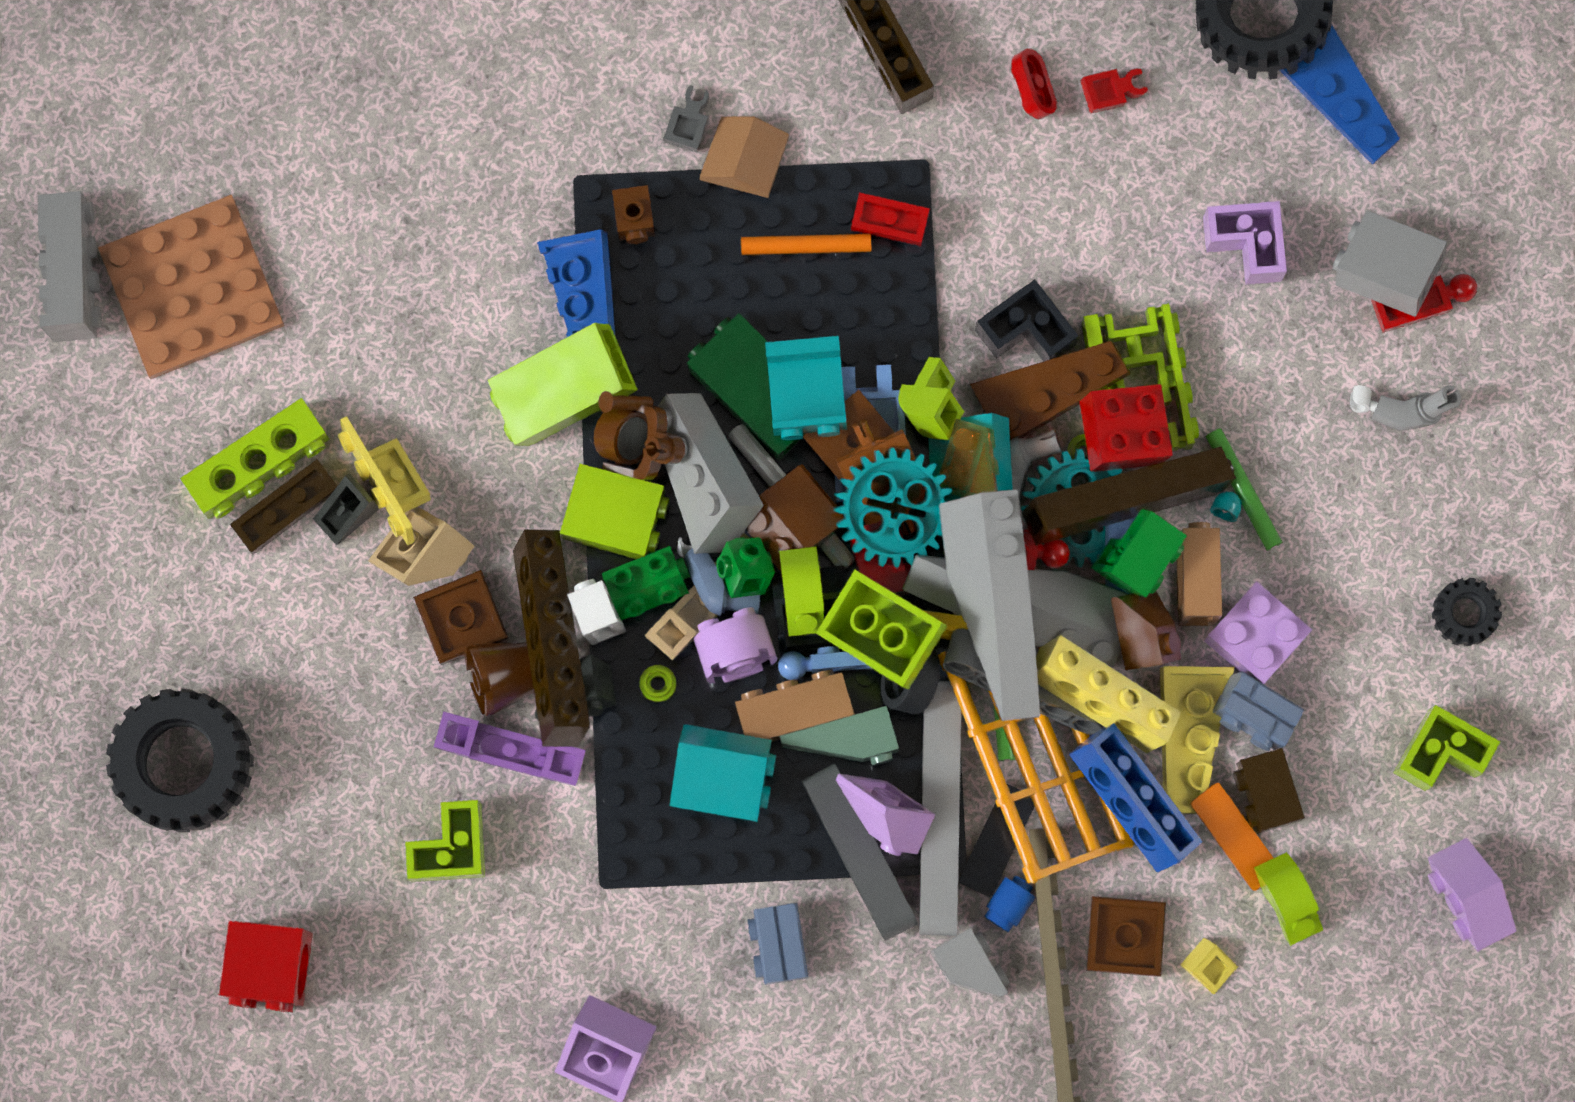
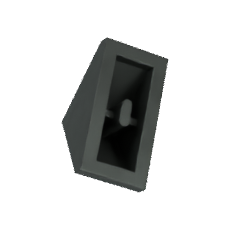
(345, 510)

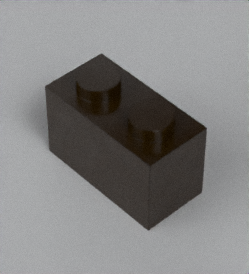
(1269, 791)

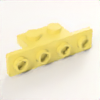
(392, 476)

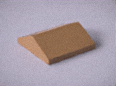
(745, 155)

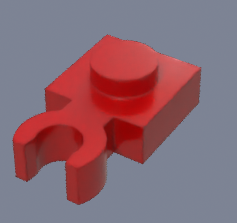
(1108, 90)

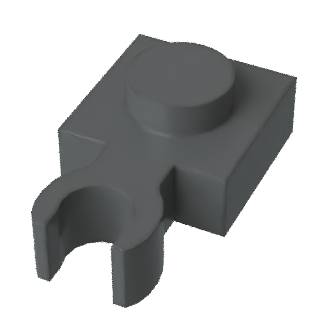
(688, 125)

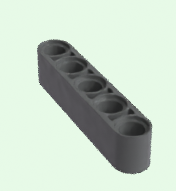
(964, 663)
(860, 855)

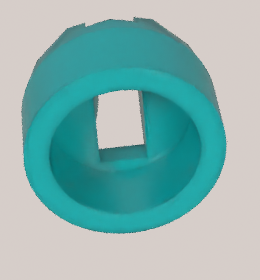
(1228, 502)

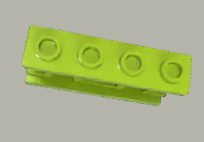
(1168, 376)

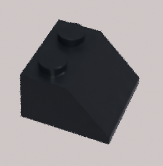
(832, 584)

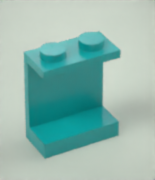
(806, 387)

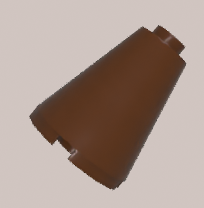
(499, 675)

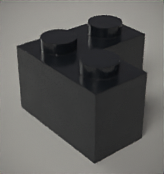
(1028, 316)

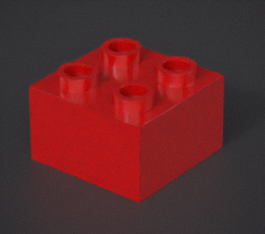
(1125, 428)

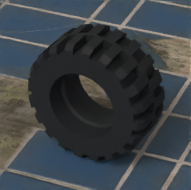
(145, 725)

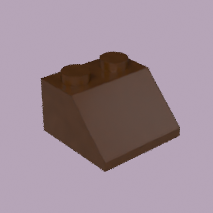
(794, 515)

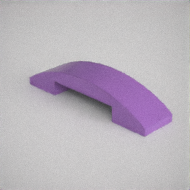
(508, 749)

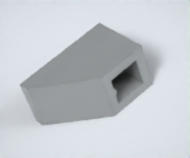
(967, 965)

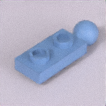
(794, 665)

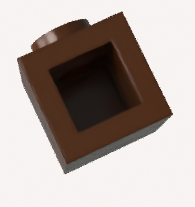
(633, 214)

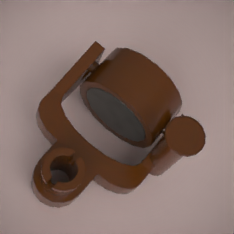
(635, 436)

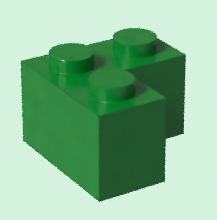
(1141, 554)

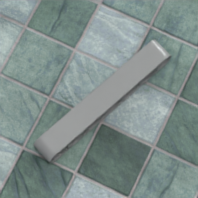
(942, 797)

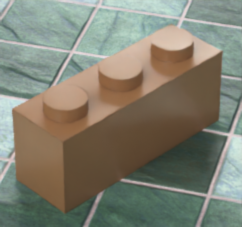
(794, 706)

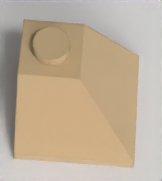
(434, 555)

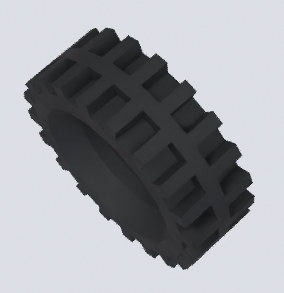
(1263, 53)

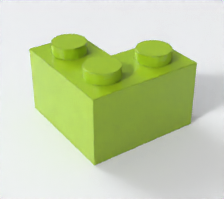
(1442, 740)
(457, 853)

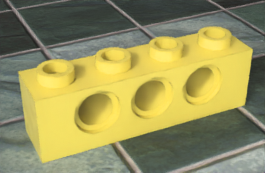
(1105, 694)

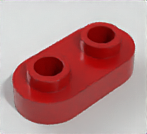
(1033, 84)

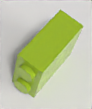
(614, 512)

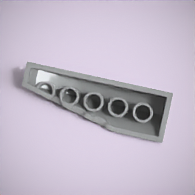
(993, 592)
(1059, 604)

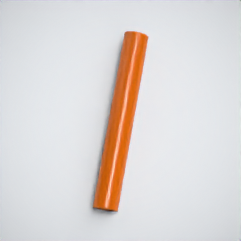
(806, 244)

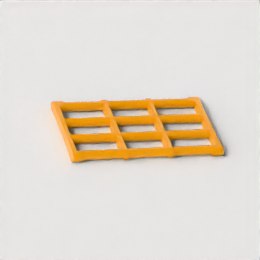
(1035, 788)

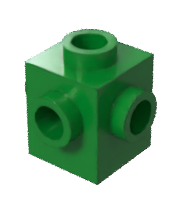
(745, 567)

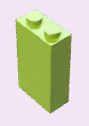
(560, 384)

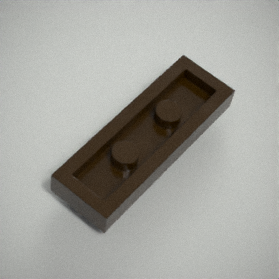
(284, 507)

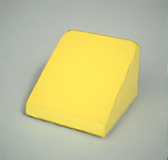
(1209, 965)

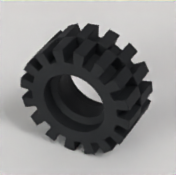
(1486, 602)

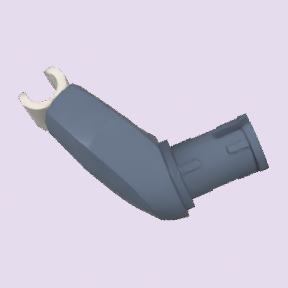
(709, 584)

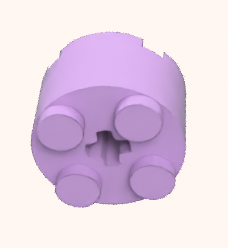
(734, 646)

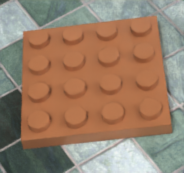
(191, 286)

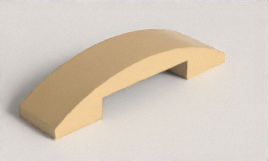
(680, 624)

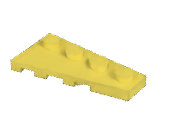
(1196, 735)

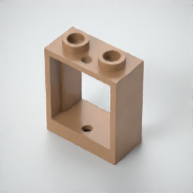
(1199, 576)

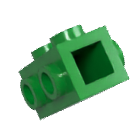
(646, 582)

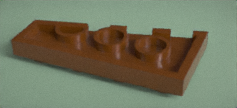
(1049, 388)

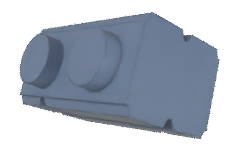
(1257, 711)
(779, 943)

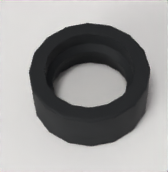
(919, 694)

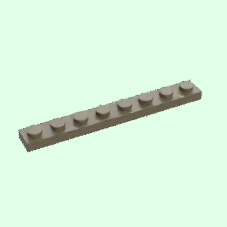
(1054, 961)

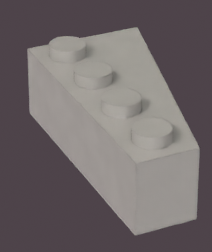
(68, 267)
(709, 480)

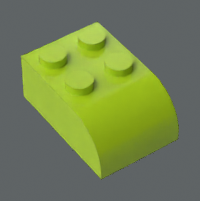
(881, 629)

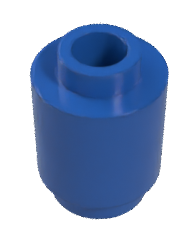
(1009, 903)

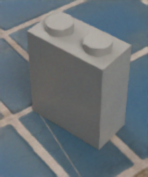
(1389, 262)

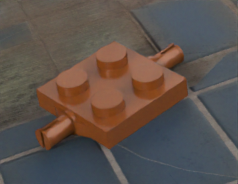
(880, 483)

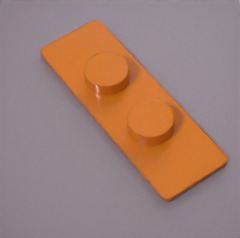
(1231, 832)

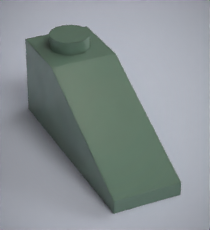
(851, 738)

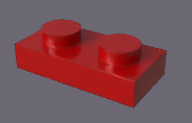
(890, 219)

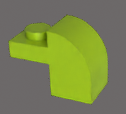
(930, 401)
(802, 590)
(1290, 898)

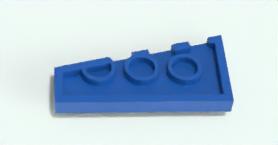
(1344, 98)
(581, 278)

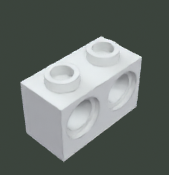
(595, 611)

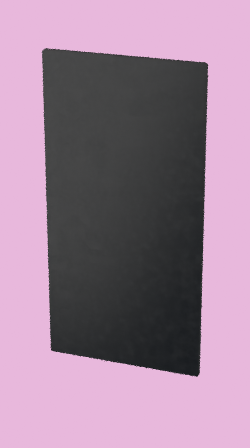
(665, 304)

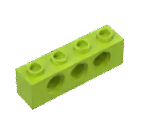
(204, 479)

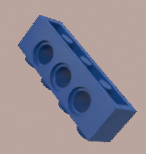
(1135, 798)

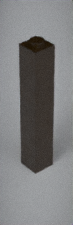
(1125, 494)

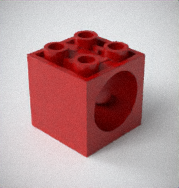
(265, 965)

